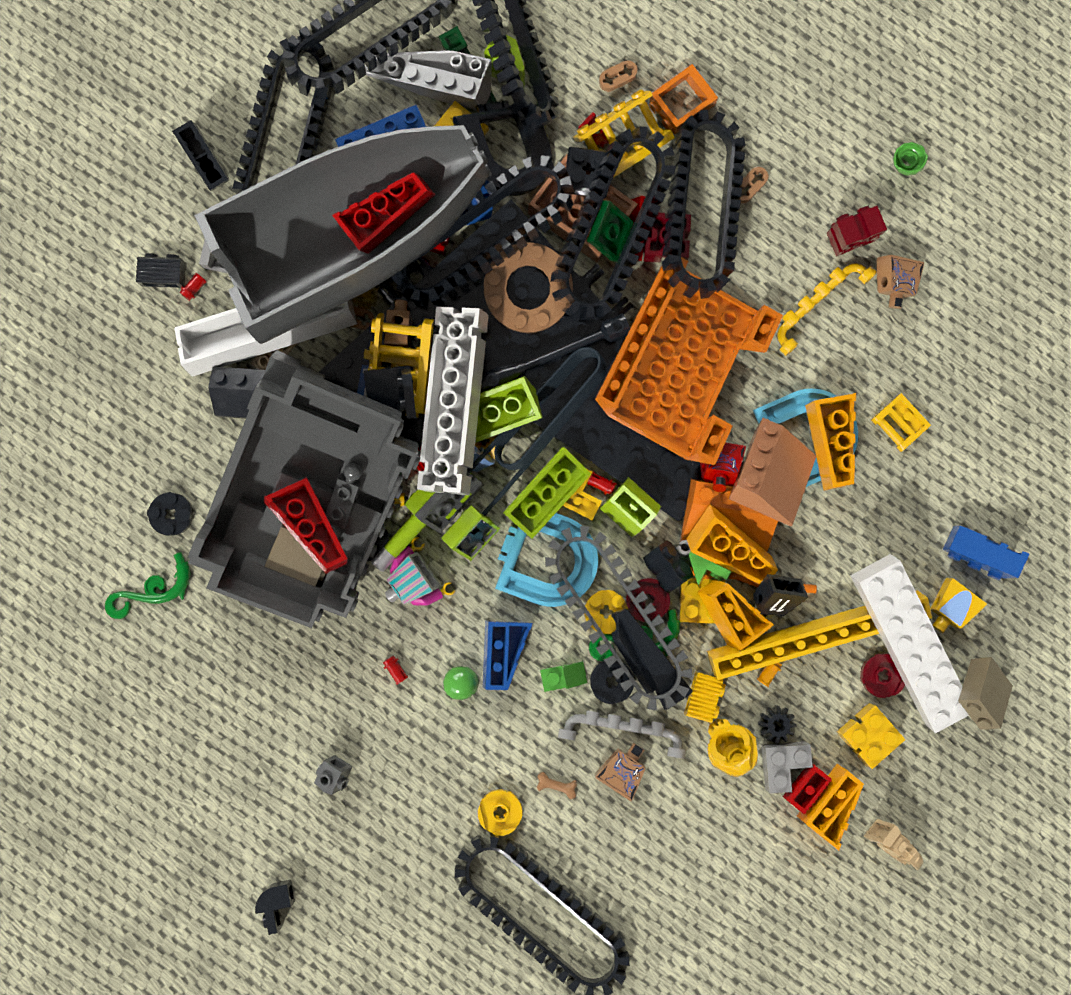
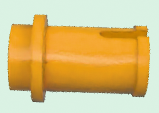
(769, 673)

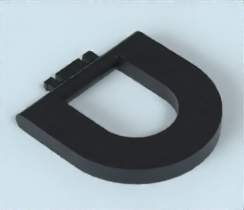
(534, 141)

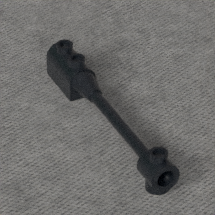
(611, 330)

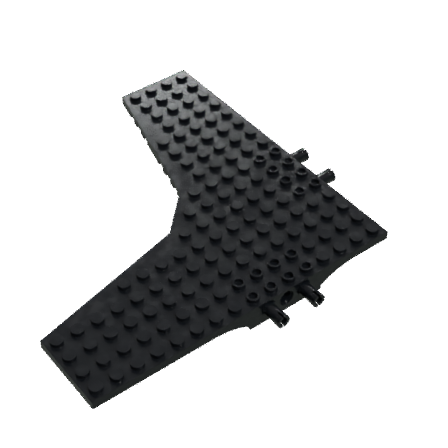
(589, 430)

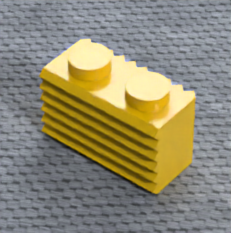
(704, 697)

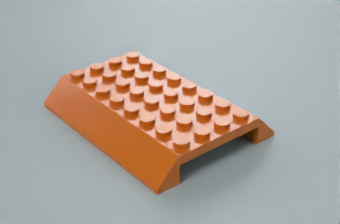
(678, 363)

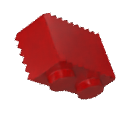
(807, 788)

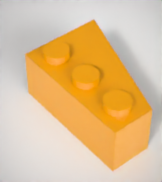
(733, 615)
(833, 808)

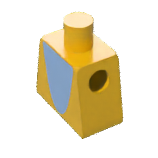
(955, 605)

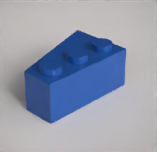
(984, 553)
(502, 651)

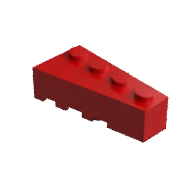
(383, 211)

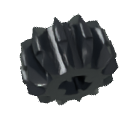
(784, 721)

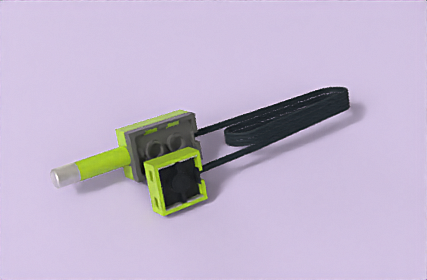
(474, 528)

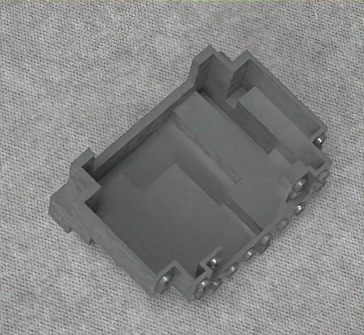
(296, 432)

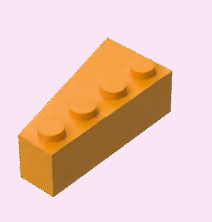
(833, 439)
(729, 547)

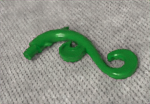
(179, 588)
(673, 625)

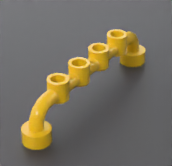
(821, 291)

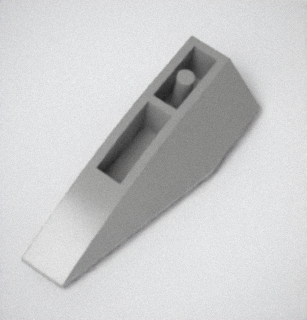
(439, 75)

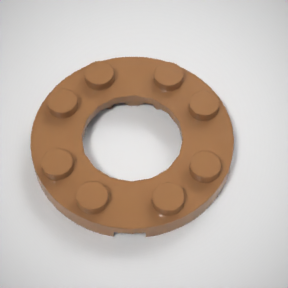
(501, 306)

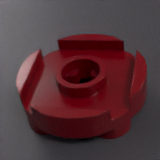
(660, 596)
(870, 676)

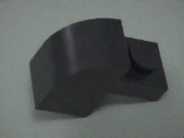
(274, 897)

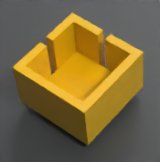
(873, 736)

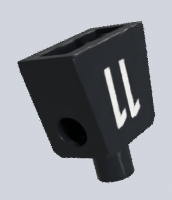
(779, 595)

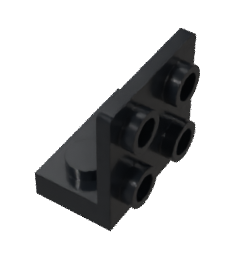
(392, 388)

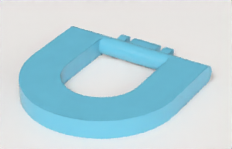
(792, 406)
(540, 592)

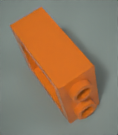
(699, 86)

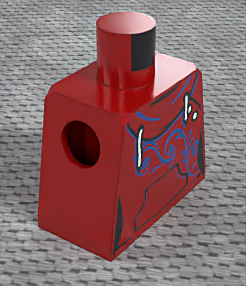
(726, 467)

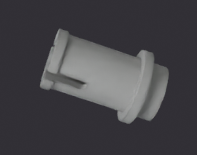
(683, 545)

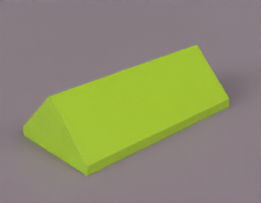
(507, 408)
(547, 492)

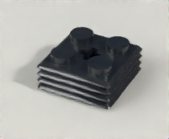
(580, 160)

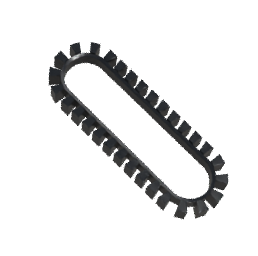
(388, 43)
(260, 111)
(532, 114)
(562, 198)
(729, 207)
(638, 232)
(529, 946)

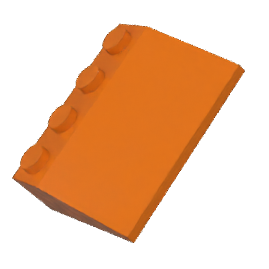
(752, 523)

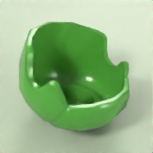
(914, 155)
(460, 683)

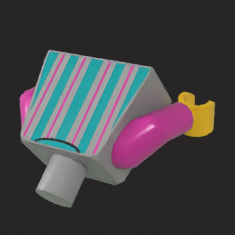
(413, 580)

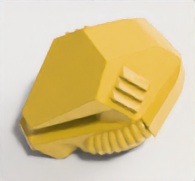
(732, 748)

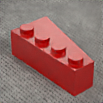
(305, 519)

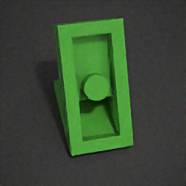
(702, 565)
(563, 676)

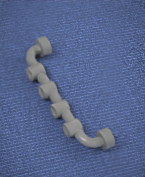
(634, 725)

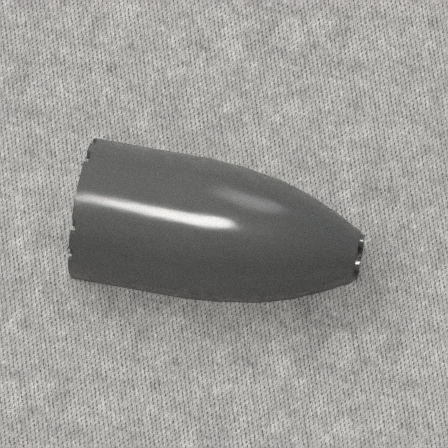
(293, 255)

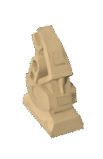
(894, 843)

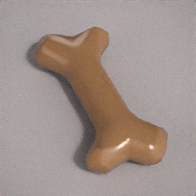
(545, 782)

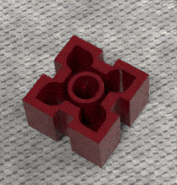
(856, 230)
(654, 245)

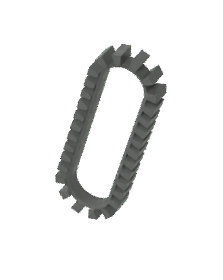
(651, 705)

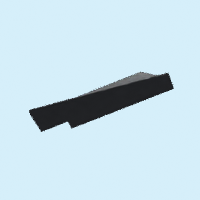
(645, 658)

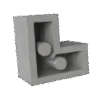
(779, 760)

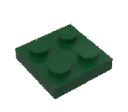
(610, 231)

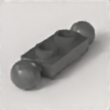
(344, 498)

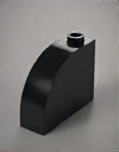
(201, 155)

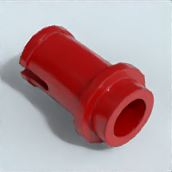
(192, 287)
(602, 483)
(395, 669)

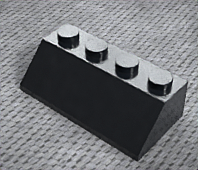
(232, 390)

